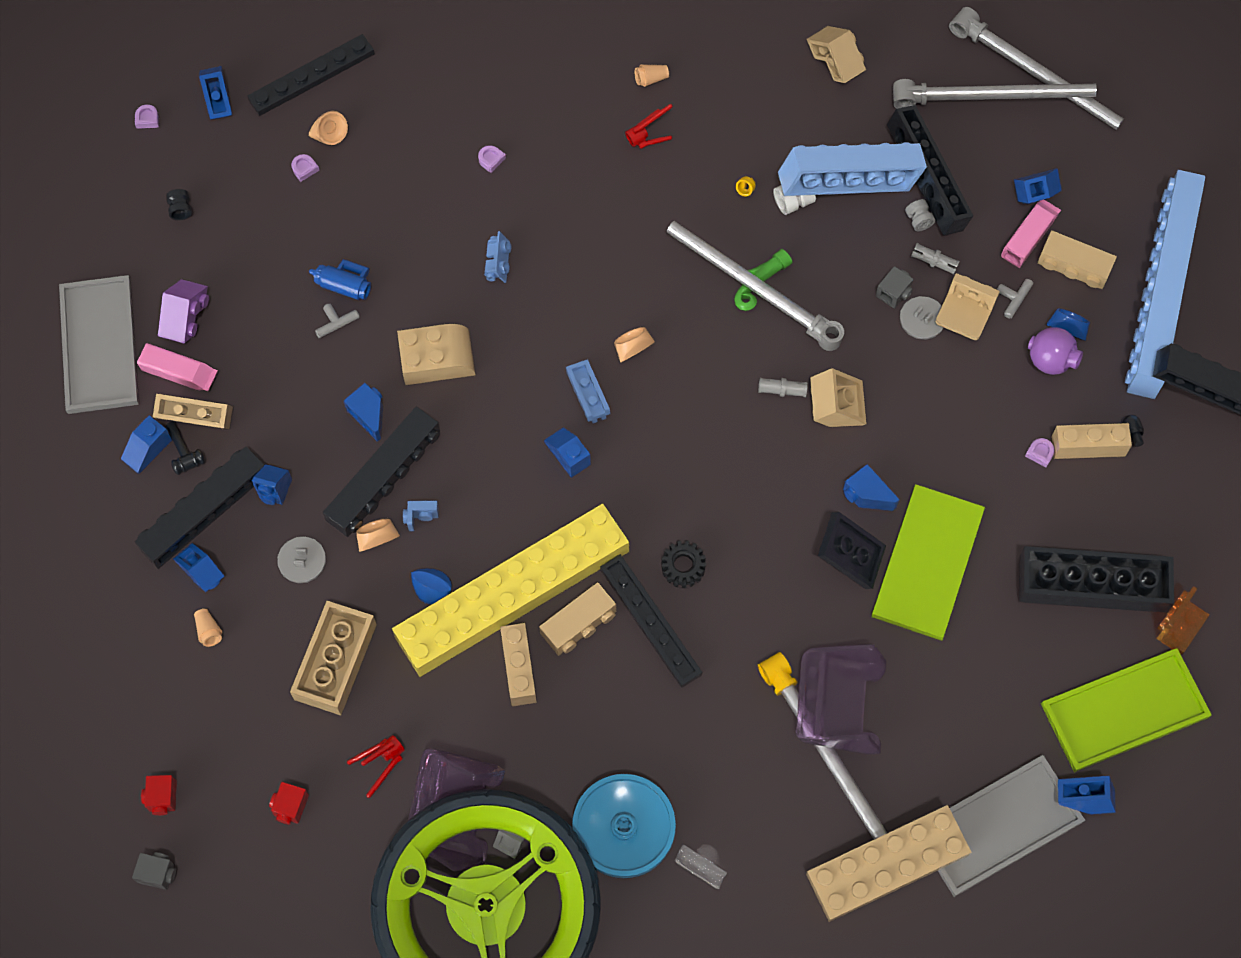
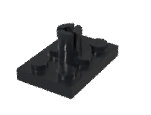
(852, 550)

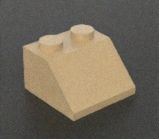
(837, 399)

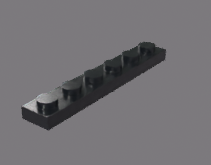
(310, 75)
(651, 621)

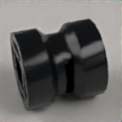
(179, 207)

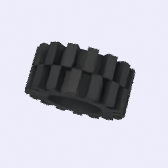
(689, 551)

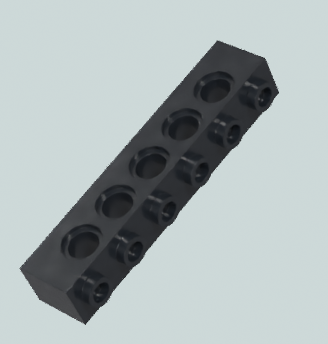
(936, 181)

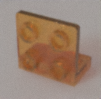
(1182, 622)

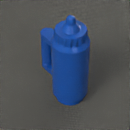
(342, 281)

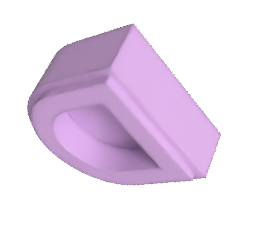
(146, 117)
(490, 158)
(304, 167)
(1041, 451)

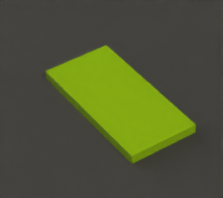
(928, 562)
(1125, 709)

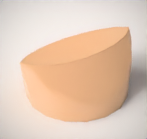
(329, 128)
(632, 343)
(376, 533)

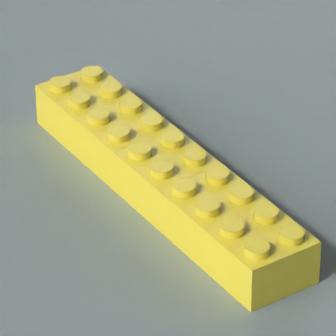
(510, 590)

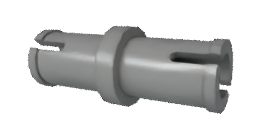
(935, 258)
(782, 387)

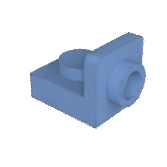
(420, 509)

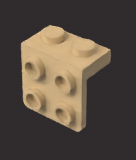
(967, 307)

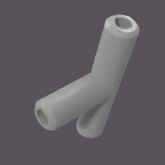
(1016, 297)
(336, 322)

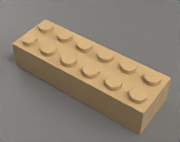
(888, 863)

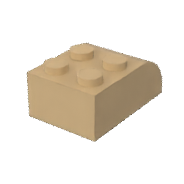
(435, 353)

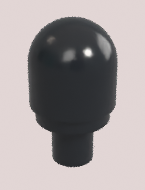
(1136, 429)

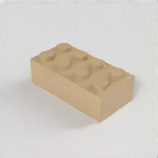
(333, 658)

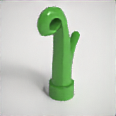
(780, 261)

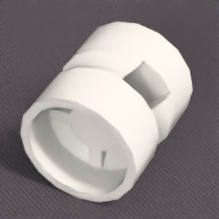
(789, 204)

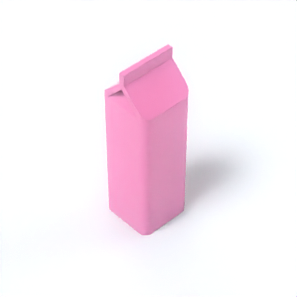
(1030, 233)
(176, 368)

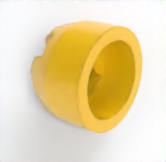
(742, 183)

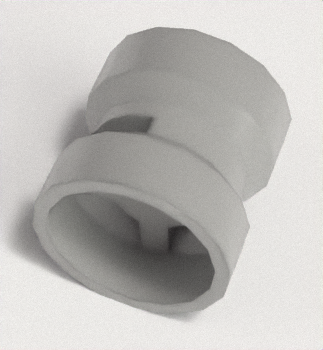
(920, 215)

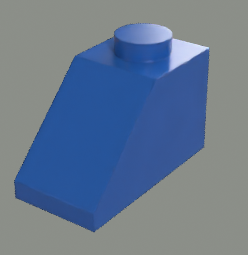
(215, 92)
(366, 409)
(145, 444)
(569, 451)
(869, 491)
(199, 567)
(1087, 794)

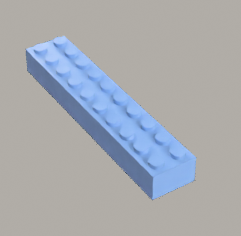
(1165, 280)

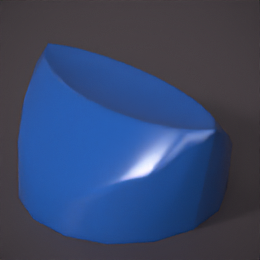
(1071, 322)
(430, 585)

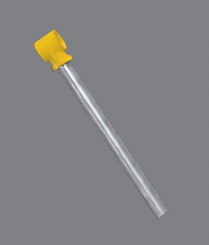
(777, 672)

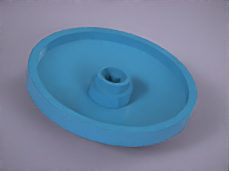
(625, 825)

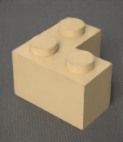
(839, 51)

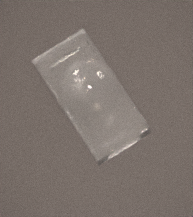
(702, 863)

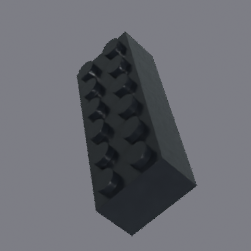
(1096, 579)

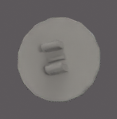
(919, 317)
(301, 559)

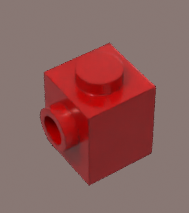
(159, 794)
(288, 803)

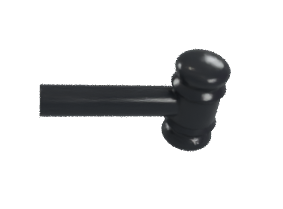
(186, 460)

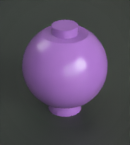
(1054, 351)

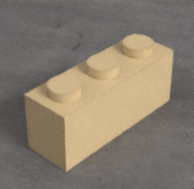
(1076, 260)
(192, 411)
(1091, 441)
(578, 619)
(518, 664)

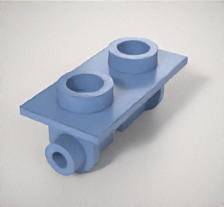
(499, 249)

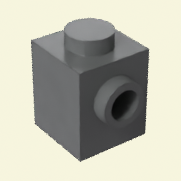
(895, 287)
(154, 870)

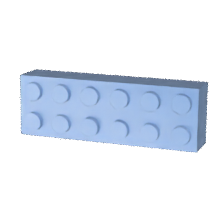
(851, 169)

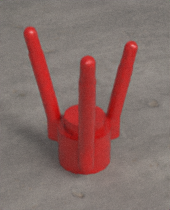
(638, 133)
(388, 749)

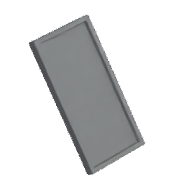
(98, 344)
(1008, 823)

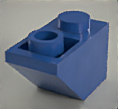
(1038, 186)
(272, 484)

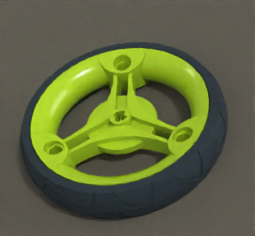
(487, 810)

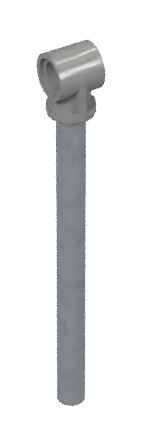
(968, 24)
(908, 94)
(817, 326)

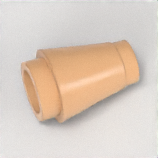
(650, 74)
(207, 628)

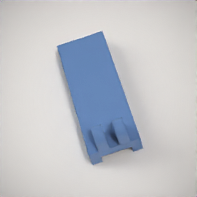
(588, 391)

